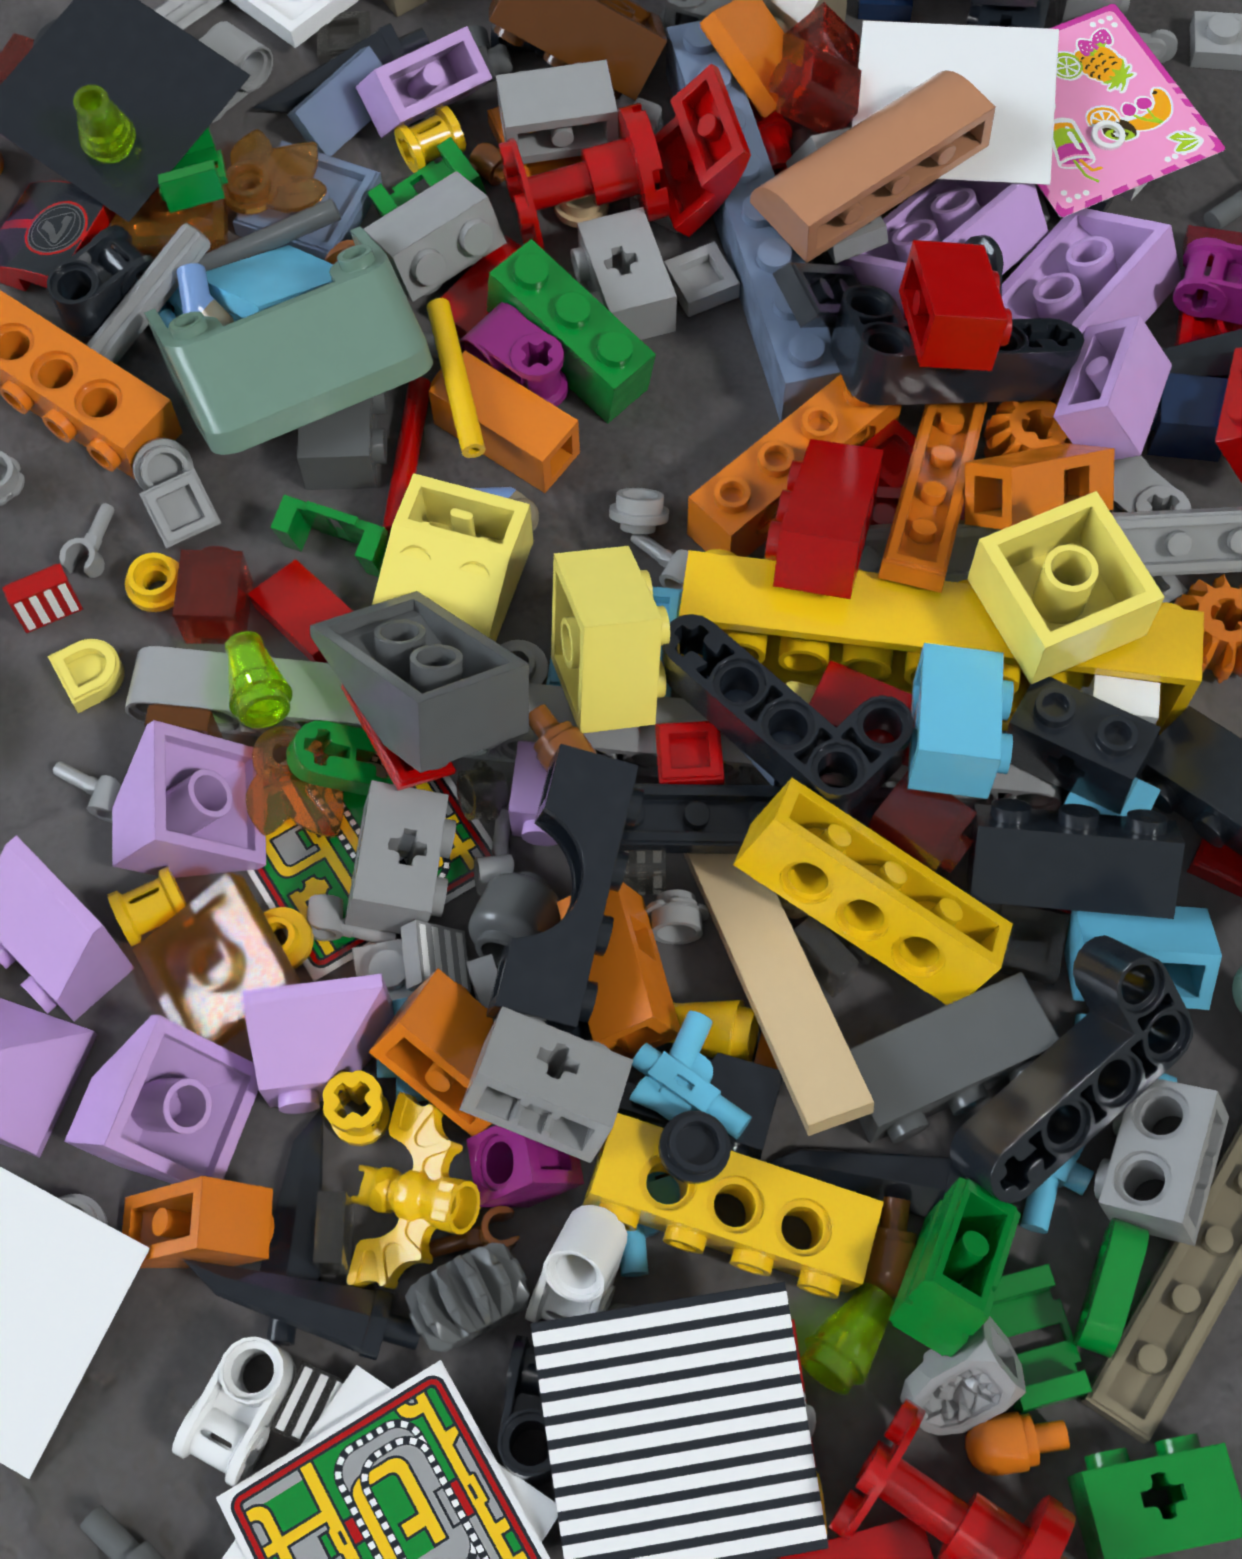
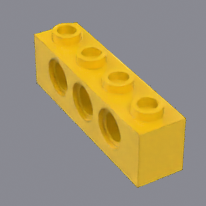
(873, 894)
(839, 1219)

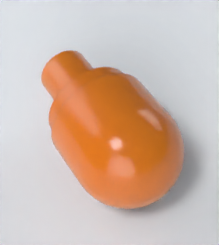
(1013, 1443)

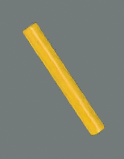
(455, 378)

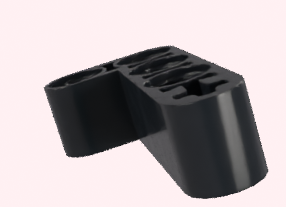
(882, 367)
(779, 709)
(1084, 1078)

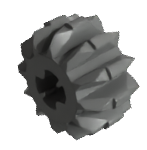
(468, 1297)

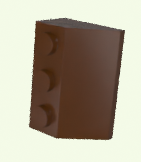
(587, 32)

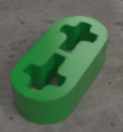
(345, 768)
(1111, 1287)

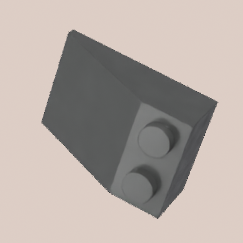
(426, 679)

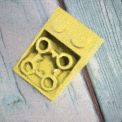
(457, 551)

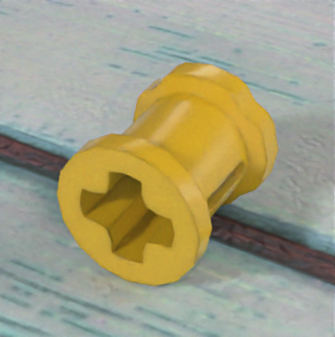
(420, 141)
(147, 906)
(352, 1127)

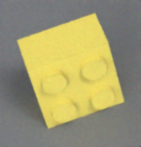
(1064, 587)
(607, 639)

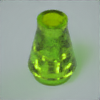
(102, 126)
(255, 683)
(847, 1342)

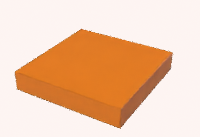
(749, 46)

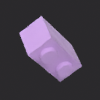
(423, 81)
(1114, 387)

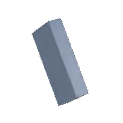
(335, 108)

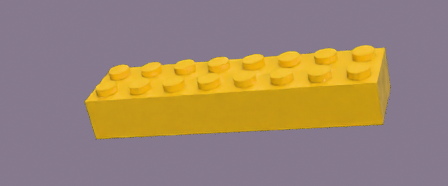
(889, 622)

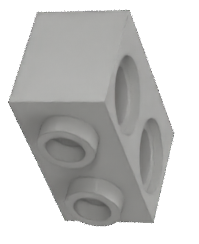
(1180, 1159)

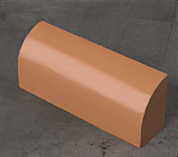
(876, 164)

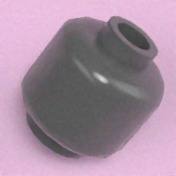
(512, 908)

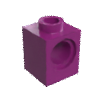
(519, 1170)

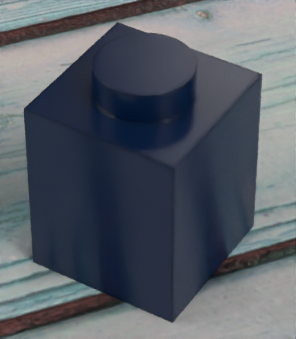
(1188, 418)

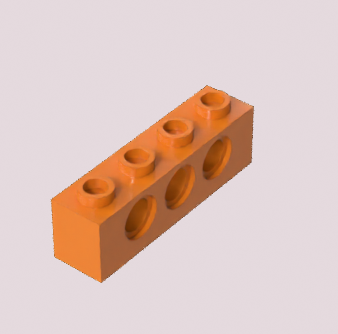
(76, 387)
(744, 497)

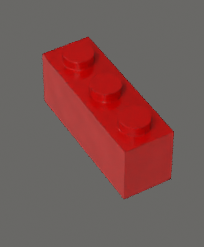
(824, 518)

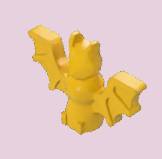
(420, 1197)

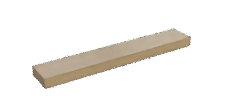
(783, 995)

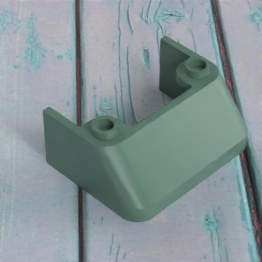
(297, 356)

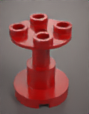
(607, 174)
(966, 1529)

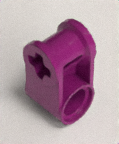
(1220, 282)
(519, 351)

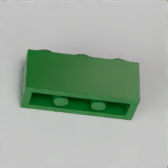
(601, 355)

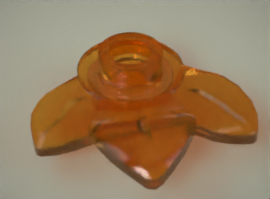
(271, 176)
(280, 795)

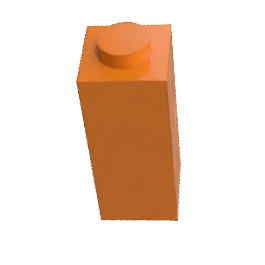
(516, 424)
(1033, 481)
(632, 991)

